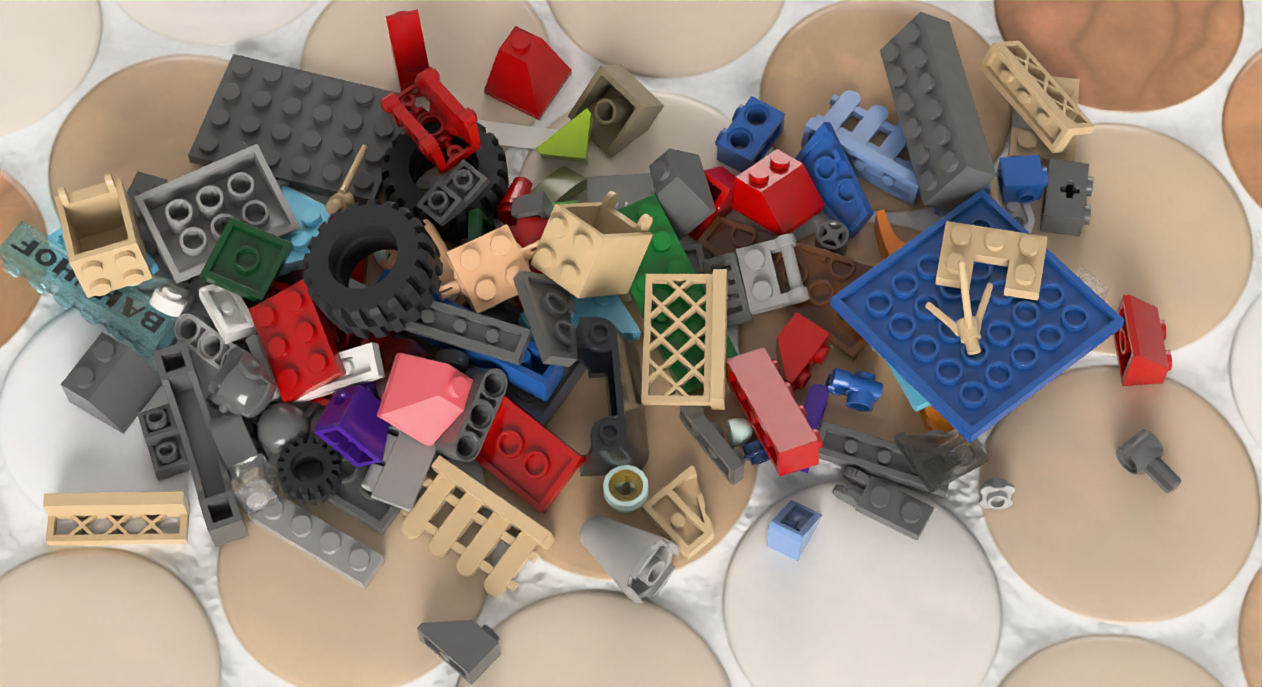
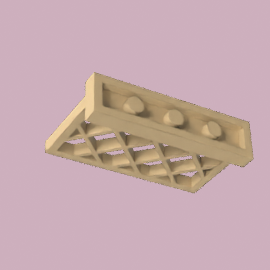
(715, 339)

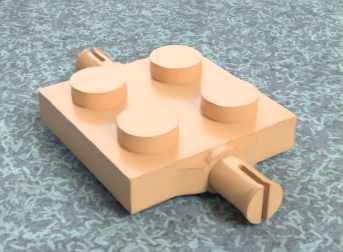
(486, 269)

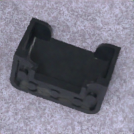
(622, 434)

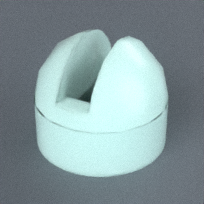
(738, 431)

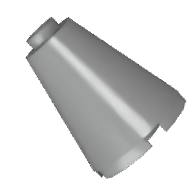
(629, 555)

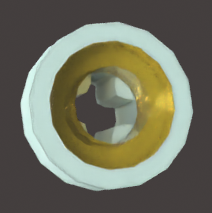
(615, 484)

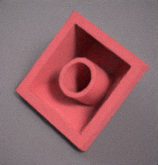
(423, 397)

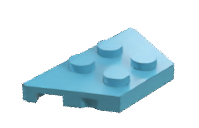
(310, 216)

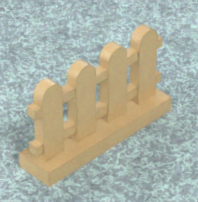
(492, 531)

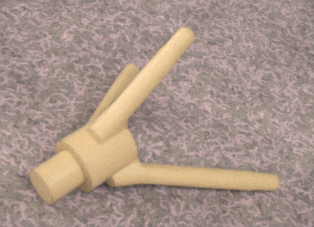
(344, 198)
(970, 326)

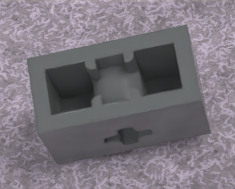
(1065, 198)

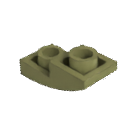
(562, 185)

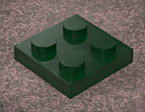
(246, 260)

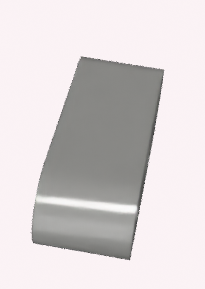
(206, 340)

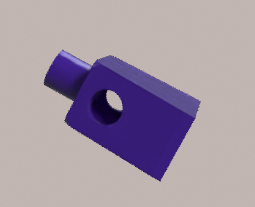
(353, 425)

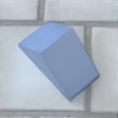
(792, 529)

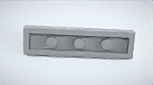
(320, 541)

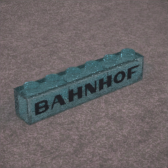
(122, 311)

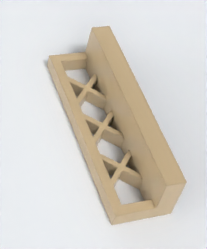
(1033, 95)
(116, 506)

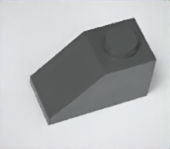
(462, 645)

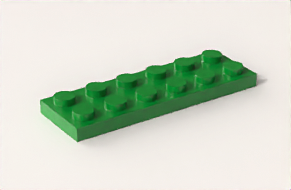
(667, 256)

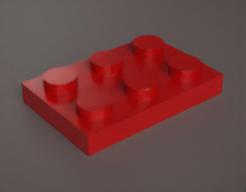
(297, 342)
(527, 456)

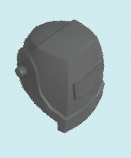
(242, 385)

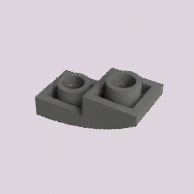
(452, 196)
(163, 442)

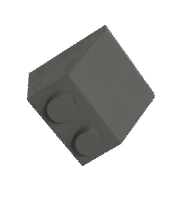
(111, 383)

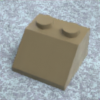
(619, 108)

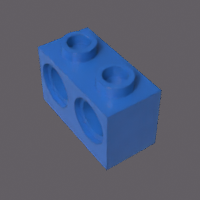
(755, 138)

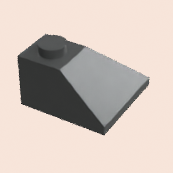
(682, 190)

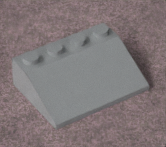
(192, 210)

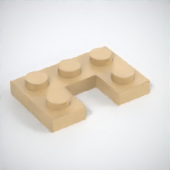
(1026, 142)
(1016, 250)

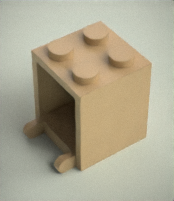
(103, 237)
(592, 248)

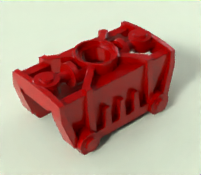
(443, 110)

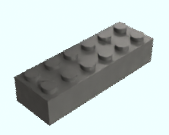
(937, 113)

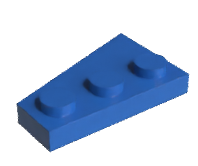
(835, 180)

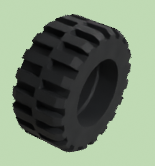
(406, 164)
(352, 238)

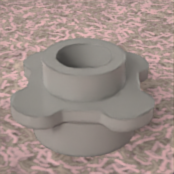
(996, 494)

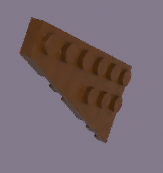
(820, 270)

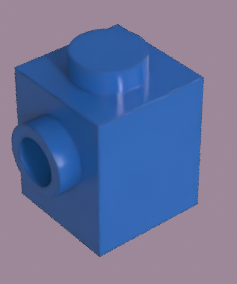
(1021, 178)

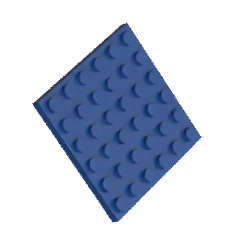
(1020, 341)

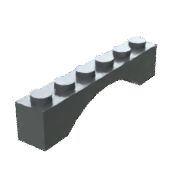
(208, 469)

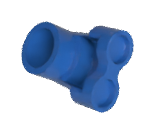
(859, 388)

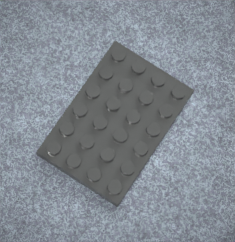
(303, 125)

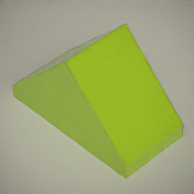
(571, 141)

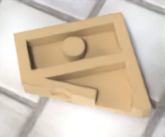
(681, 513)

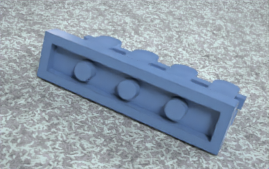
(871, 163)

